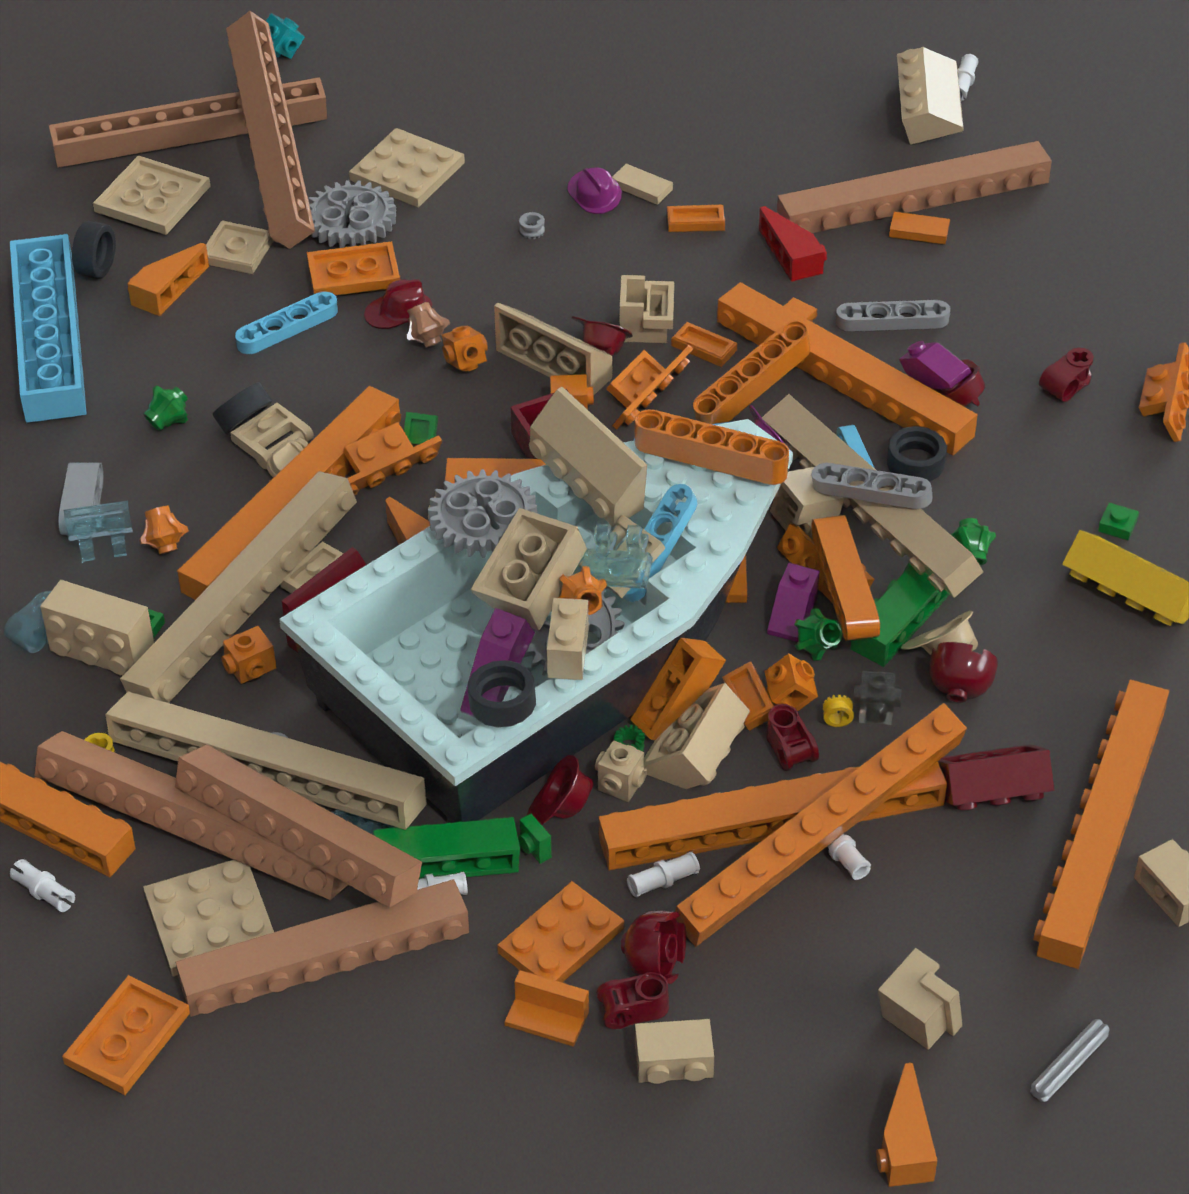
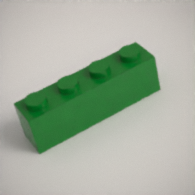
(901, 613)
(458, 847)

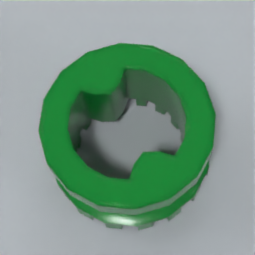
(631, 733)

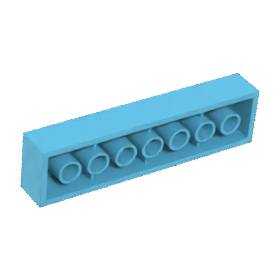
(47, 329)

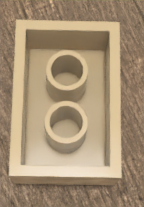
(96, 627)

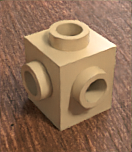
(620, 770)

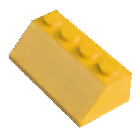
(1130, 576)

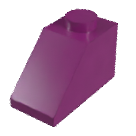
(933, 365)
(793, 600)

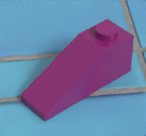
(503, 639)

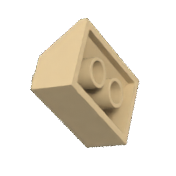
(528, 564)
(698, 739)

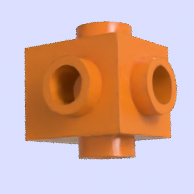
(464, 348)
(248, 655)
(791, 682)

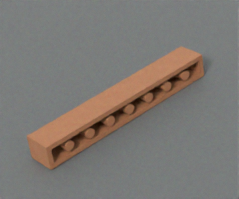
(298, 825)
(321, 948)

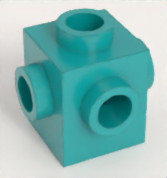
(284, 35)

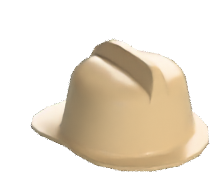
(954, 631)

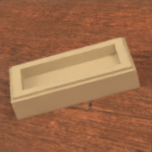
(643, 184)

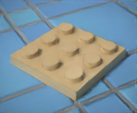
(407, 167)
(152, 195)
(207, 910)

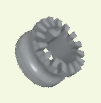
(532, 231)

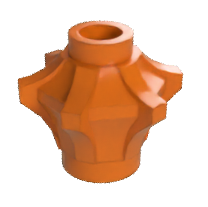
(162, 530)
(584, 587)

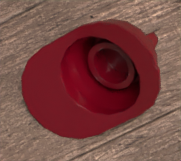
(393, 306)
(604, 335)
(967, 389)
(563, 793)

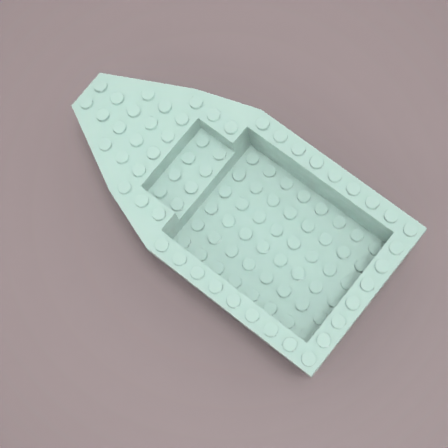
(404, 631)

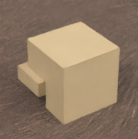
(646, 308)
(800, 503)
(920, 1000)

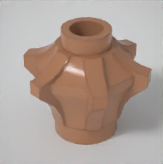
(425, 325)

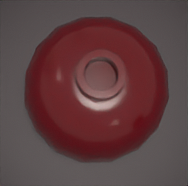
(961, 671)
(655, 944)

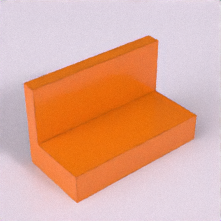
(548, 1008)

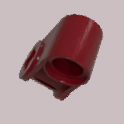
(1068, 374)
(790, 737)
(633, 999)

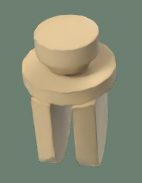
(284, 455)

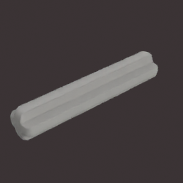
(1069, 1060)

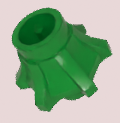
(166, 407)
(974, 538)
(817, 634)

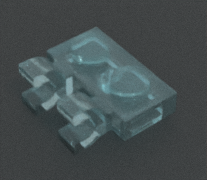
(99, 521)
(620, 567)

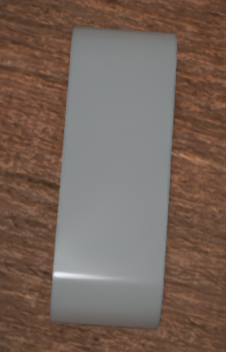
(81, 488)

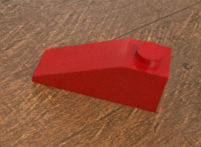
(792, 245)

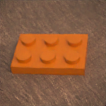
(353, 268)
(561, 935)
(126, 1035)

